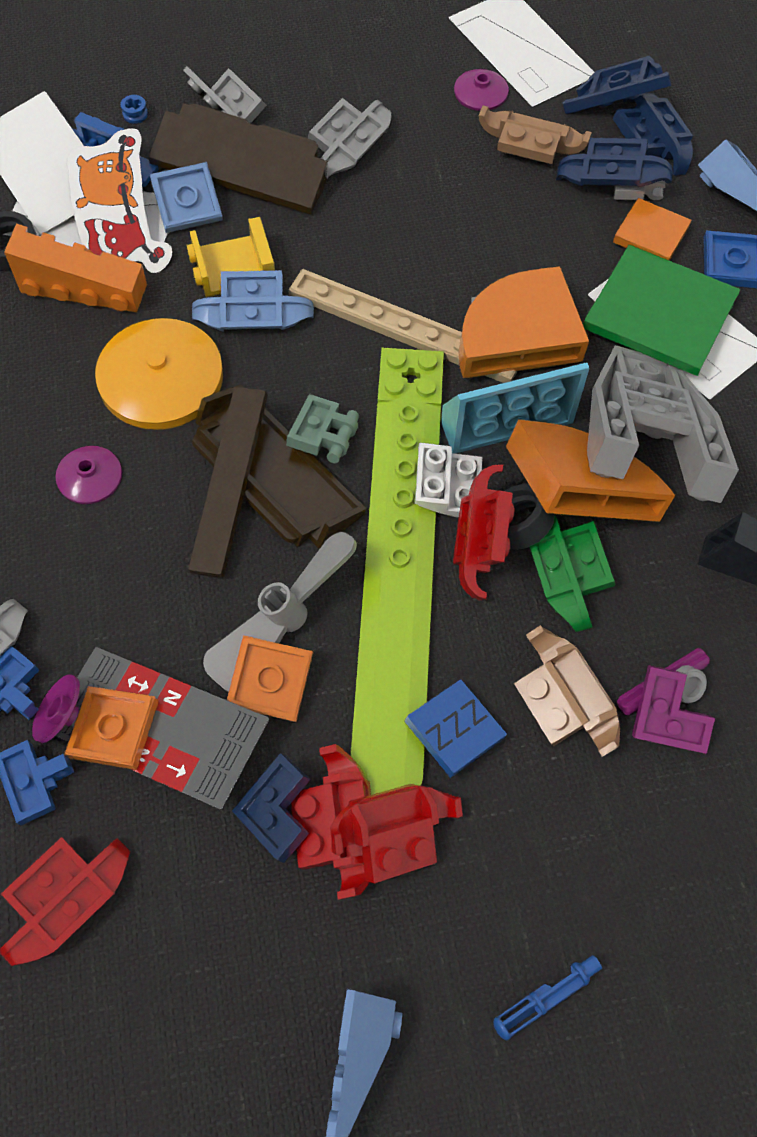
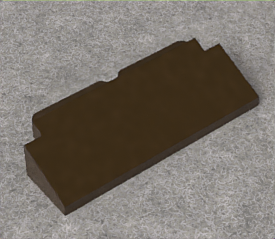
(242, 156)
(283, 483)

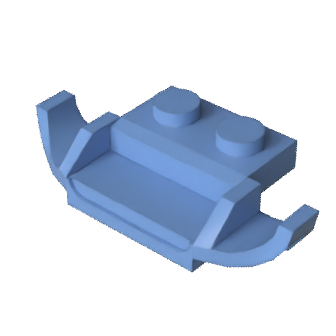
(252, 302)

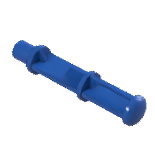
(547, 997)

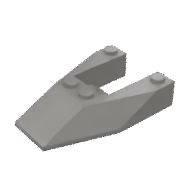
(661, 402)

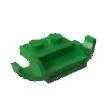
(571, 567)

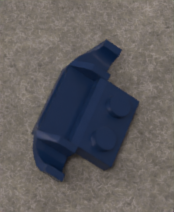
(661, 125)
(615, 163)

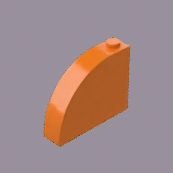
(522, 325)
(560, 476)

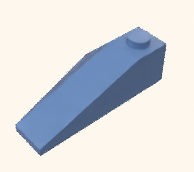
(731, 173)
(363, 1044)

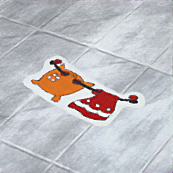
(110, 202)

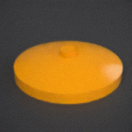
(158, 373)

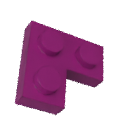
(660, 716)

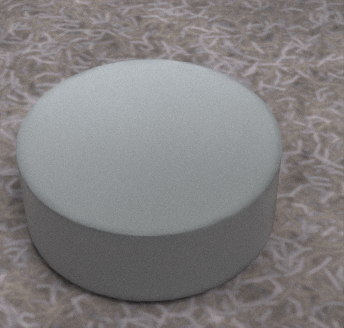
(694, 685)

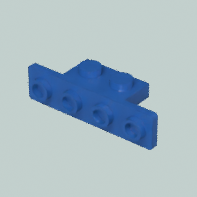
(97, 132)

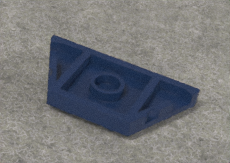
(619, 82)

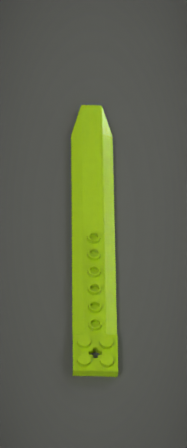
(397, 574)

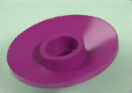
(480, 89)
(91, 485)
(57, 709)

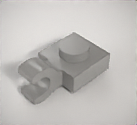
(653, 191)

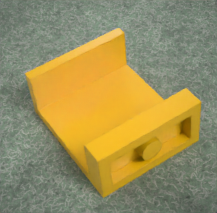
(238, 254)

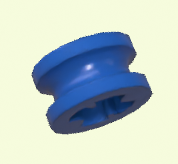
(134, 109)

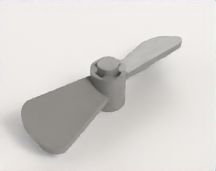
(279, 608)

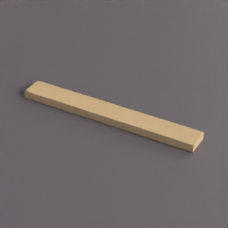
(382, 317)

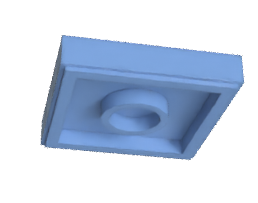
(186, 197)

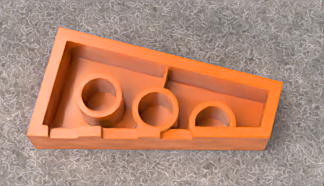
(73, 272)

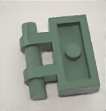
(313, 426)

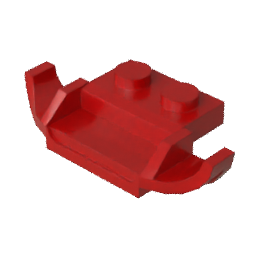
(482, 531)
(316, 811)
(394, 829)
(60, 896)

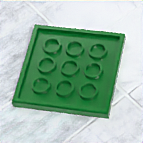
(661, 309)

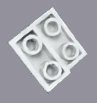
(444, 478)

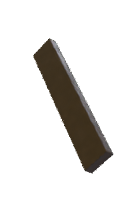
(228, 483)

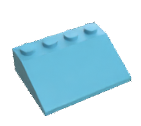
(492, 412)

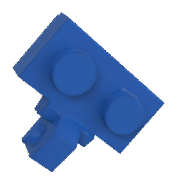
(14, 675)
(30, 780)

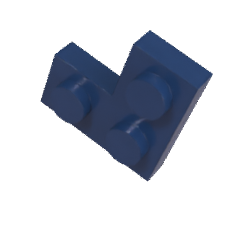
(265, 808)

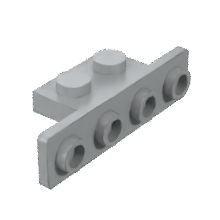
(229, 94)

